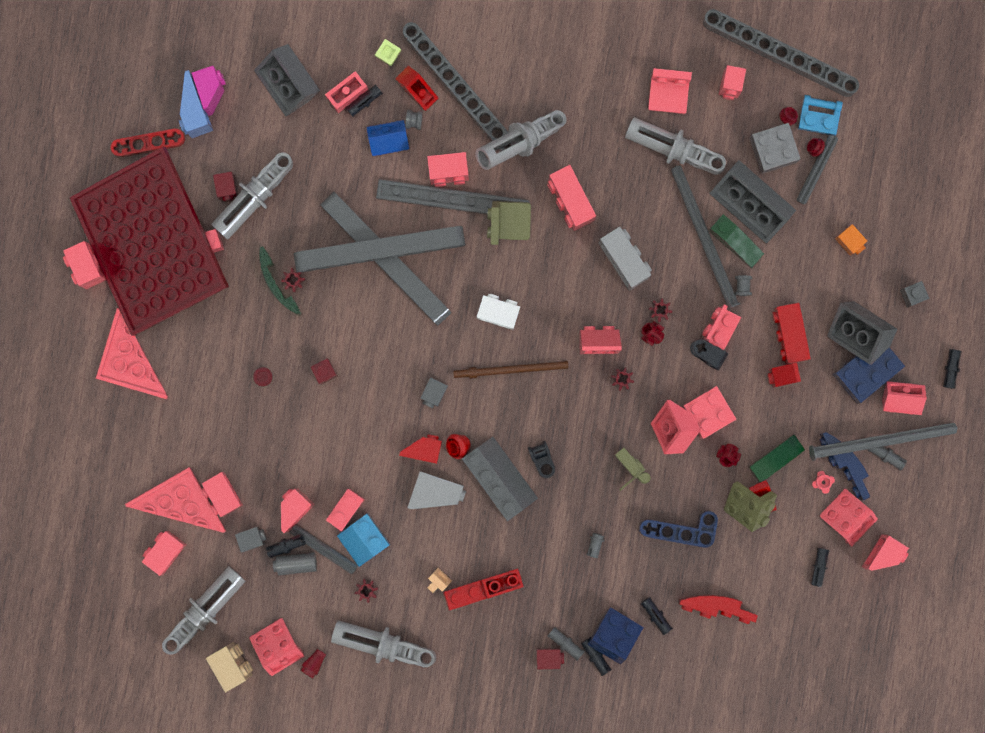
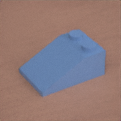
(193, 116)

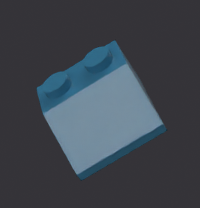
(363, 540)

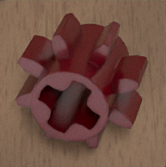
(297, 283)
(659, 316)
(652, 333)
(623, 374)
(728, 455)
(363, 595)

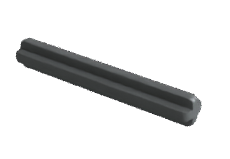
(817, 170)
(324, 549)

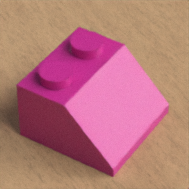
(209, 87)

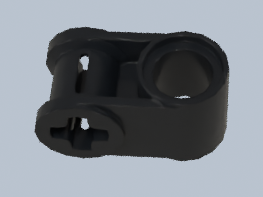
(712, 355)
(541, 458)

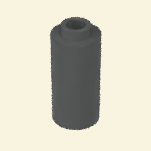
(295, 564)

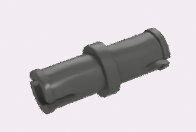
(888, 456)
(566, 643)

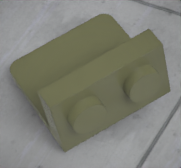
(509, 221)
(748, 507)

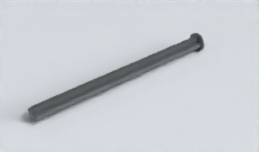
(704, 237)
(882, 440)

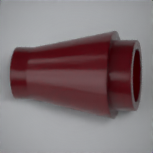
(313, 664)

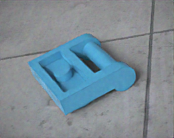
(818, 121)

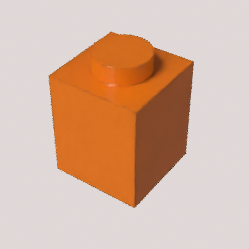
(852, 240)

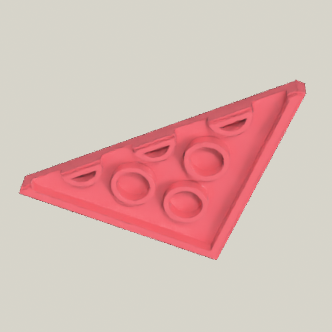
(126, 362)
(179, 500)

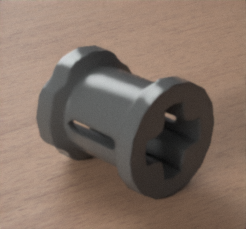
(743, 285)

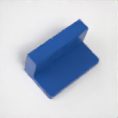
(387, 138)

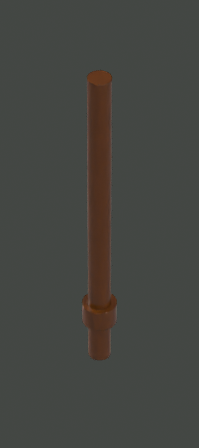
(472, 372)

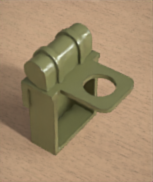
(633, 466)

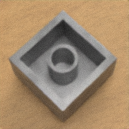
(774, 148)

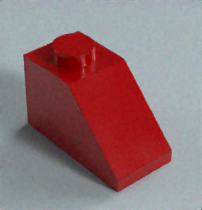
(416, 88)
(784, 375)
(424, 449)

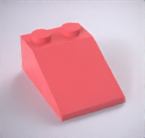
(600, 341)

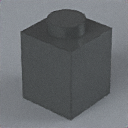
(914, 294)
(433, 393)
(251, 539)

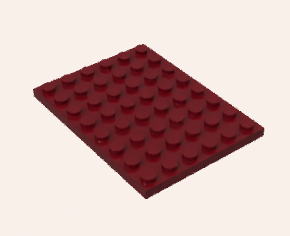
(149, 241)

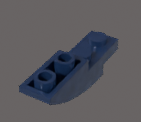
(853, 467)

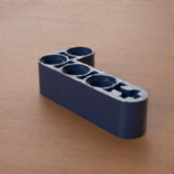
(677, 530)

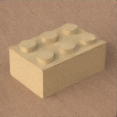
(230, 666)

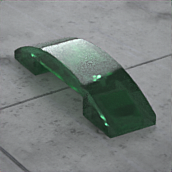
(266, 262)

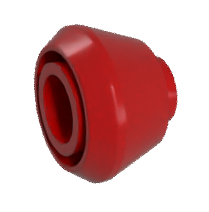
(458, 446)

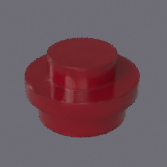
(788, 115)
(815, 146)
(262, 376)

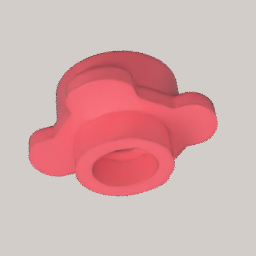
(829, 480)

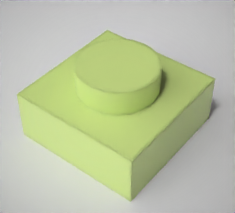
(388, 52)

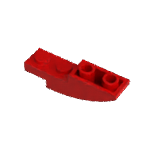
(483, 589)
(711, 604)

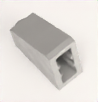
(435, 492)

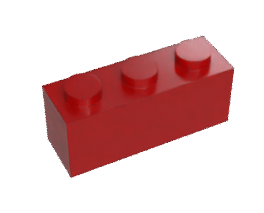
(791, 333)

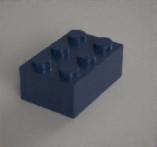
(864, 379)

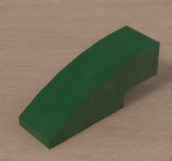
(776, 458)

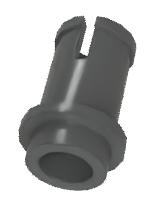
(595, 545)

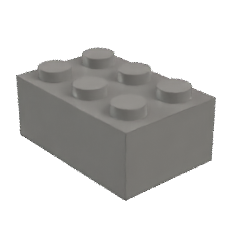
(625, 258)

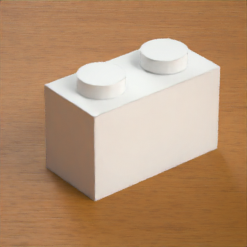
(498, 312)

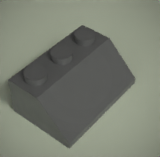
(286, 79)
(861, 331)

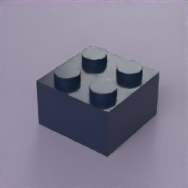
(615, 636)

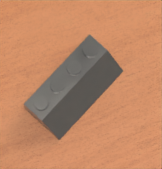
(752, 201)
(500, 478)

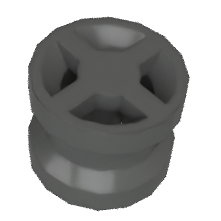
(414, 119)

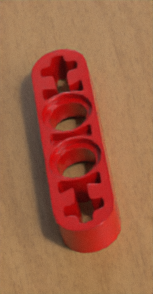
(147, 140)

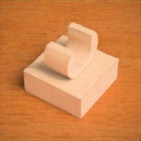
(438, 580)

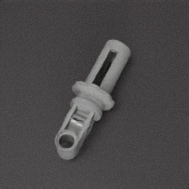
(522, 139)
(682, 149)
(258, 189)
(198, 617)
(389, 648)

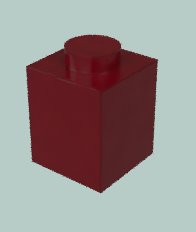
(225, 186)
(324, 371)
(549, 658)

